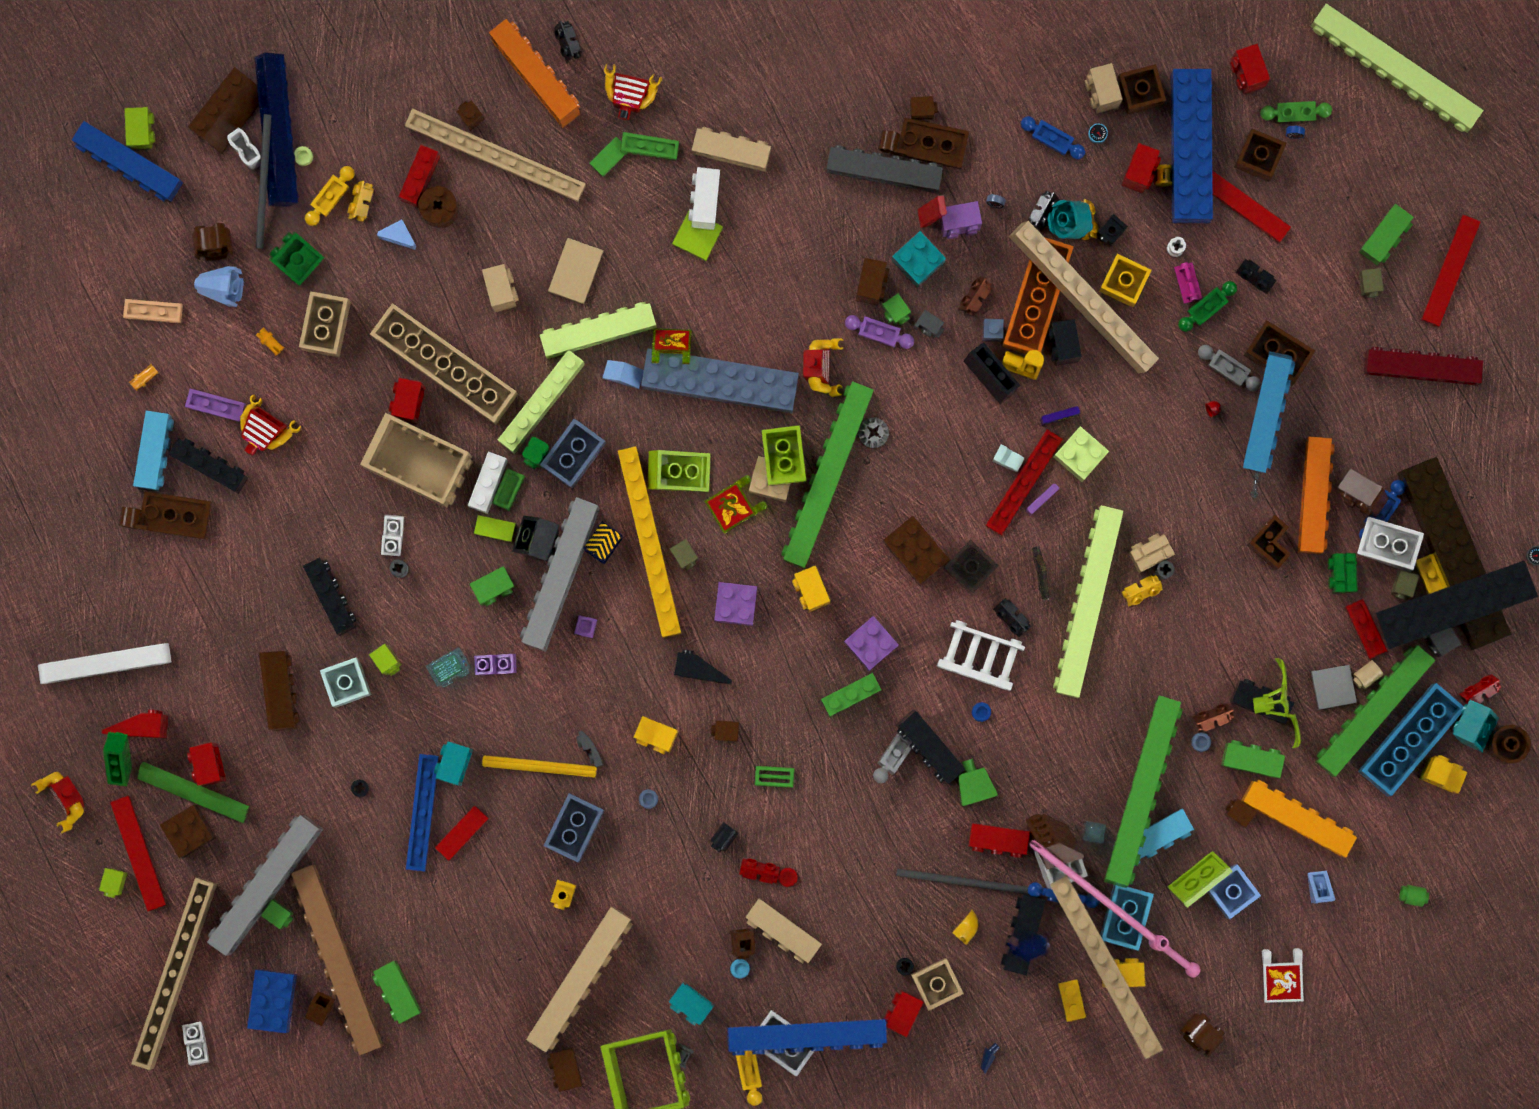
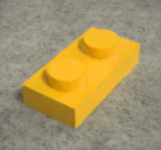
(1430, 574)
(1072, 1000)

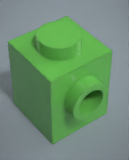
(896, 310)

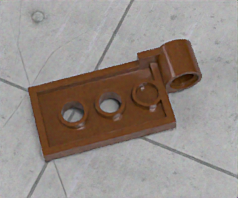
(911, 144)
(153, 516)

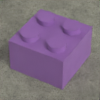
(961, 220)
(735, 604)
(871, 643)

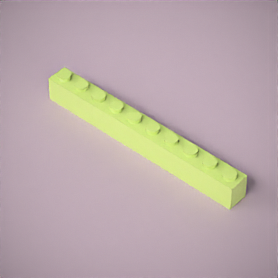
(1396, 68)
(1089, 601)

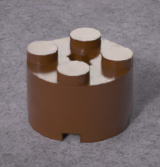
(436, 217)
(212, 242)
(1509, 733)
(1202, 1034)

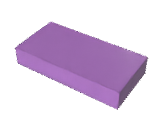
(1042, 499)

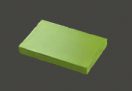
(1200, 879)

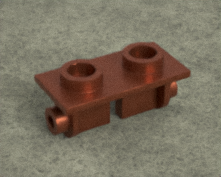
(970, 302)
(1222, 713)

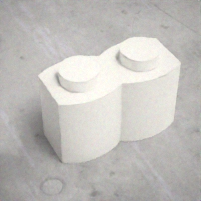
(243, 146)

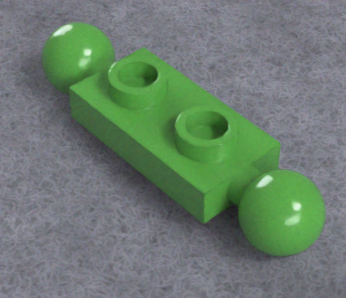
(1296, 111)

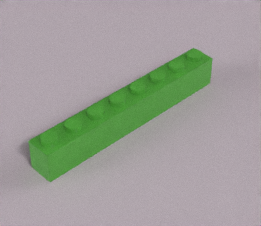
(1374, 711)

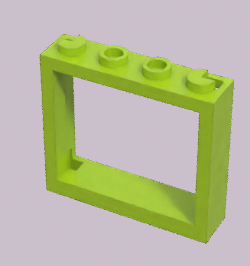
(614, 1075)

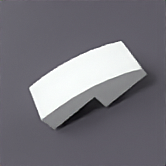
(392, 535)
(195, 1043)

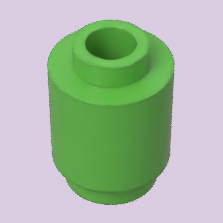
(1413, 895)

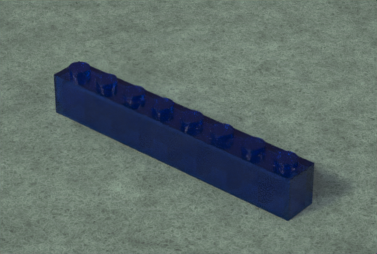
(275, 102)
(1027, 945)

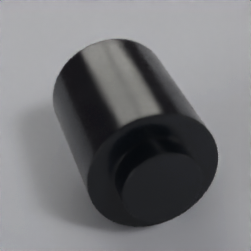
(723, 837)

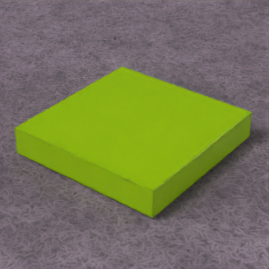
(696, 240)

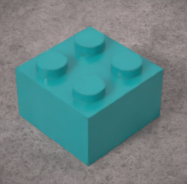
(918, 259)
(1475, 725)
(453, 763)
(691, 1004)

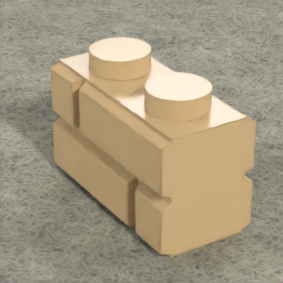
(1151, 553)

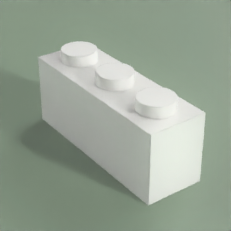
(704, 198)
(487, 482)

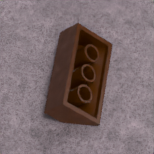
(226, 110)
(278, 690)
(1055, 838)

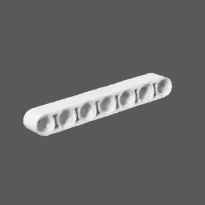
(104, 663)

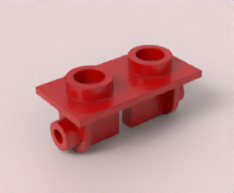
(1488, 685)
(768, 871)

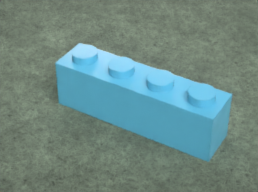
(153, 451)
(1164, 833)

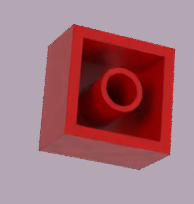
(1249, 69)
(1140, 169)
(407, 400)
(206, 764)
(903, 1012)

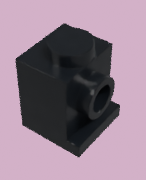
(1115, 223)

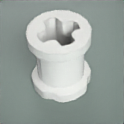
(1182, 245)

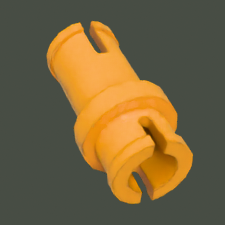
(268, 339)
(142, 378)

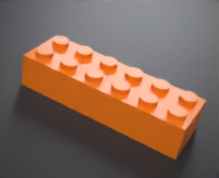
(534, 73)
(1034, 306)

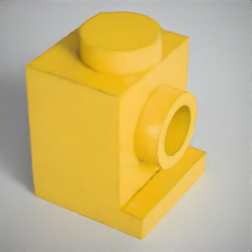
(568, 888)

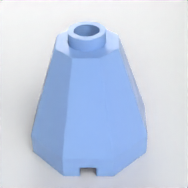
(221, 285)

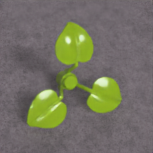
(1264, 703)

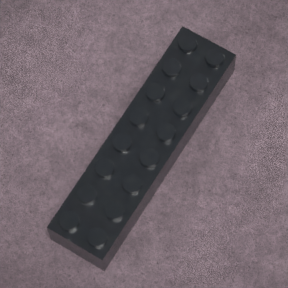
(1456, 604)

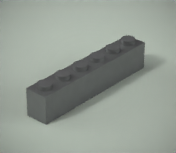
(883, 169)

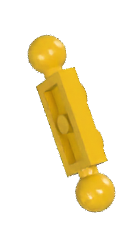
(329, 195)
(750, 1076)

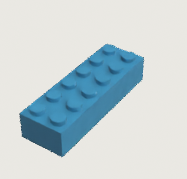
(1267, 412)
(1411, 739)

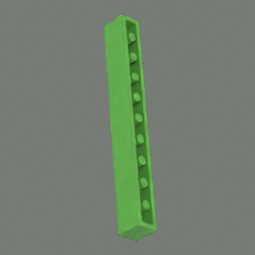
(828, 475)
(1142, 792)

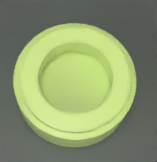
(303, 156)

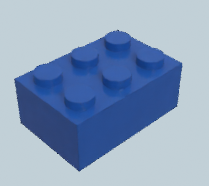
(272, 1001)

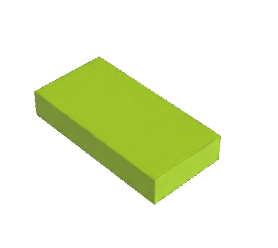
(494, 528)

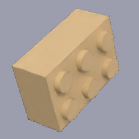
(324, 324)

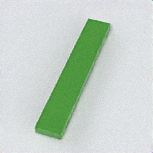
(192, 792)

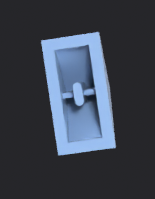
(397, 234)
(623, 373)
(1320, 887)

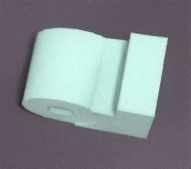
(1008, 458)

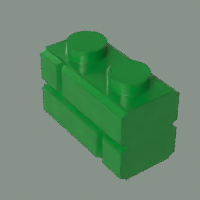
(535, 453)
(1343, 573)

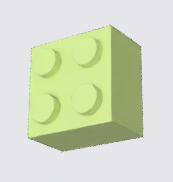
(1081, 454)

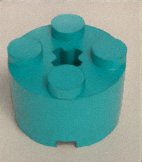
(1070, 219)

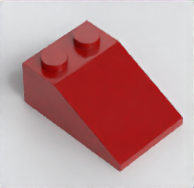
(148, 725)

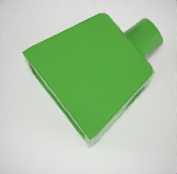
(974, 784)

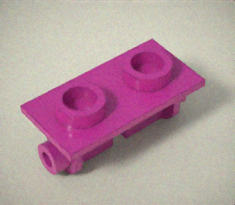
(1188, 282)

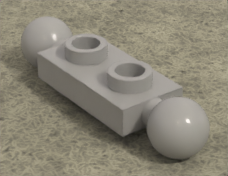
(1229, 368)
(892, 758)

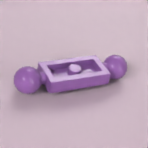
(879, 331)

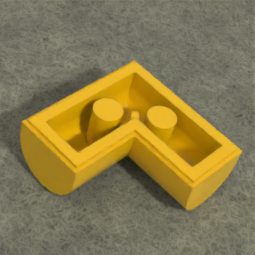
(1026, 366)

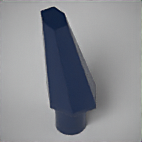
(988, 1057)

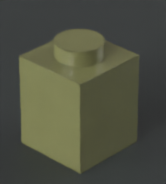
(1371, 282)
(684, 555)
(1404, 585)

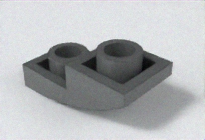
(586, 743)

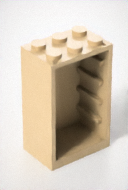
(417, 460)

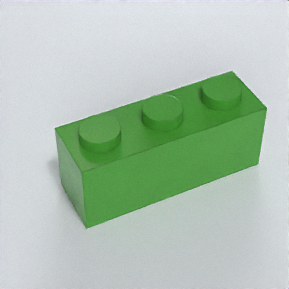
(1387, 235)
(851, 695)
(1253, 759)
(396, 992)

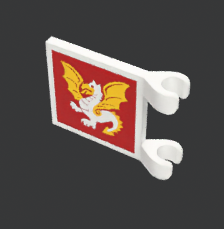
(1282, 980)

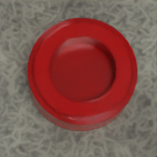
(788, 877)

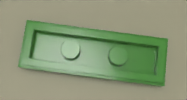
(649, 146)

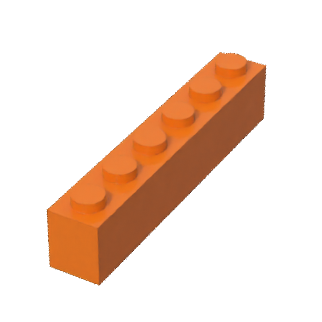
(1315, 495)

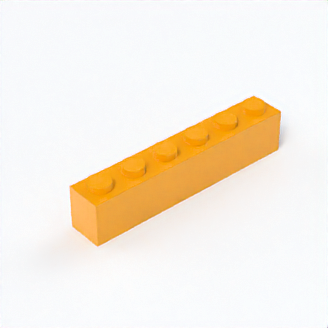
(1299, 819)

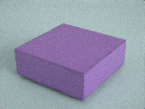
(585, 626)

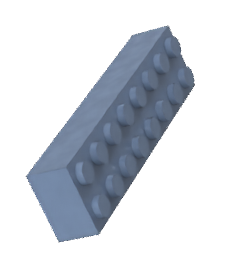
(721, 381)

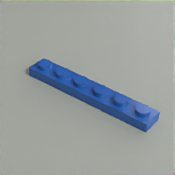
(422, 813)

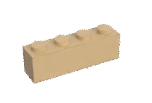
(731, 149)
(783, 930)

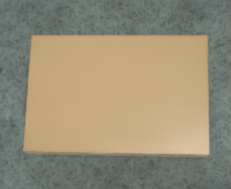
(575, 271)

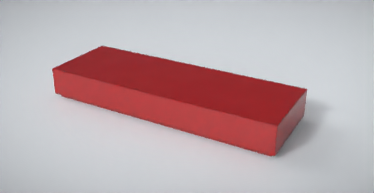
(932, 211)
(1366, 629)
(461, 833)

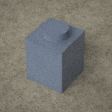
(993, 330)

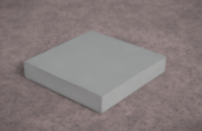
(1333, 687)

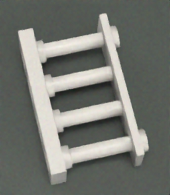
(967, 668)

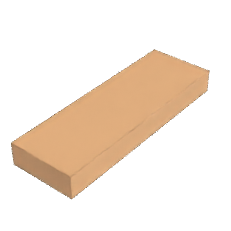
(153, 311)

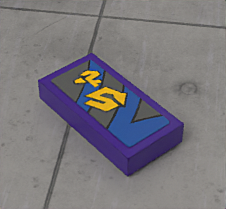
(1060, 415)

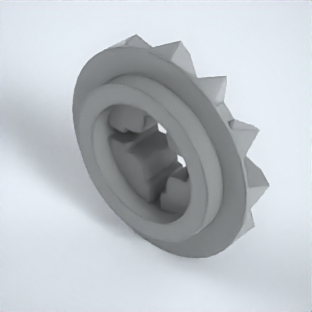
(873, 442)

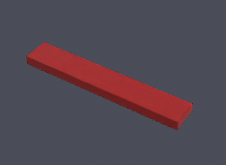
(1249, 208)
(1450, 270)
(1024, 482)
(138, 853)

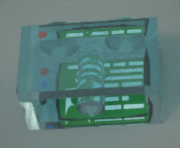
(449, 667)

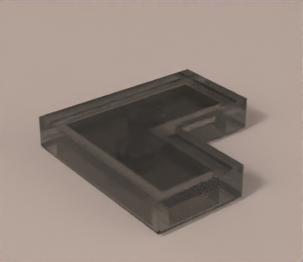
(1041, 573)

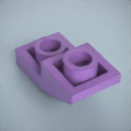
(495, 664)

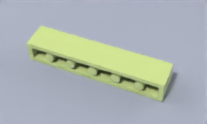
(598, 330)
(541, 401)

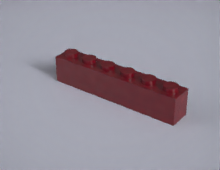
(1423, 367)

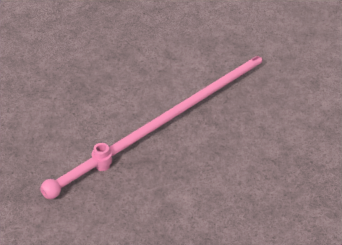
(1156, 942)

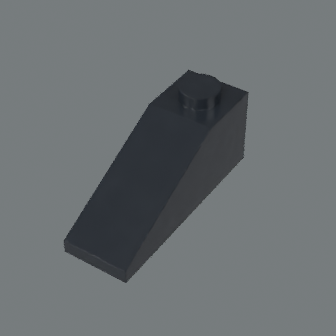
(694, 667)

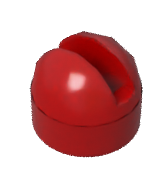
(1213, 408)

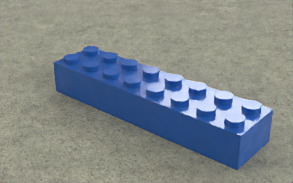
(1191, 146)
(807, 1035)

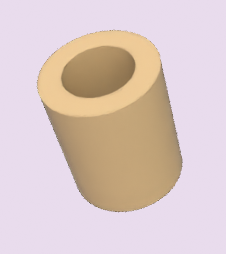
(1367, 675)

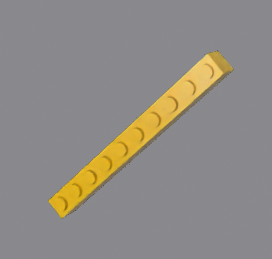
(649, 542)

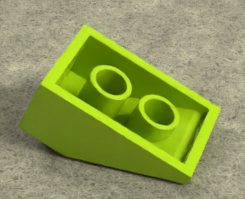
(783, 455)
(678, 471)

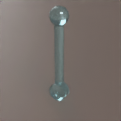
(1254, 494)

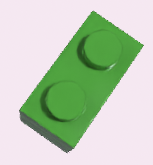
(492, 586)

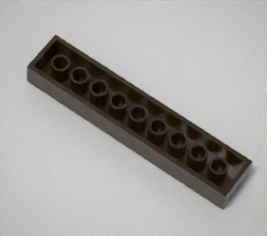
(1449, 541)

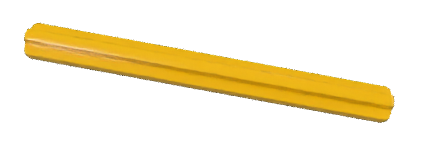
(539, 766)

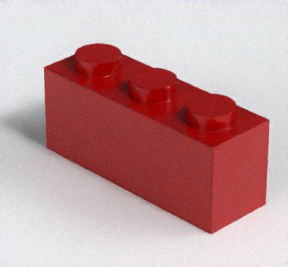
(419, 175)
(998, 840)

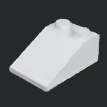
(1390, 544)

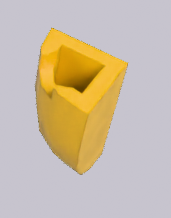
(967, 928)

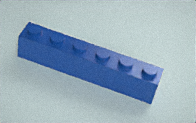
(127, 161)

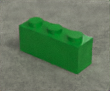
(117, 759)

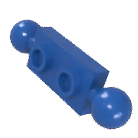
(1052, 137)
(1397, 488)
(1036, 890)

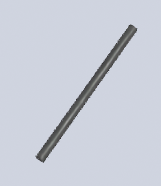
(263, 181)
(962, 881)

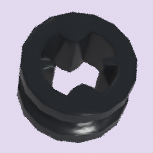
(356, 783)
(910, 968)

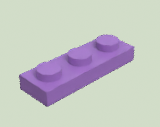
(215, 405)

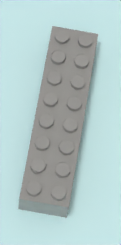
(560, 574)
(265, 885)

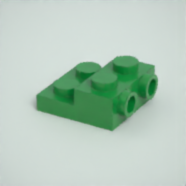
(295, 257)

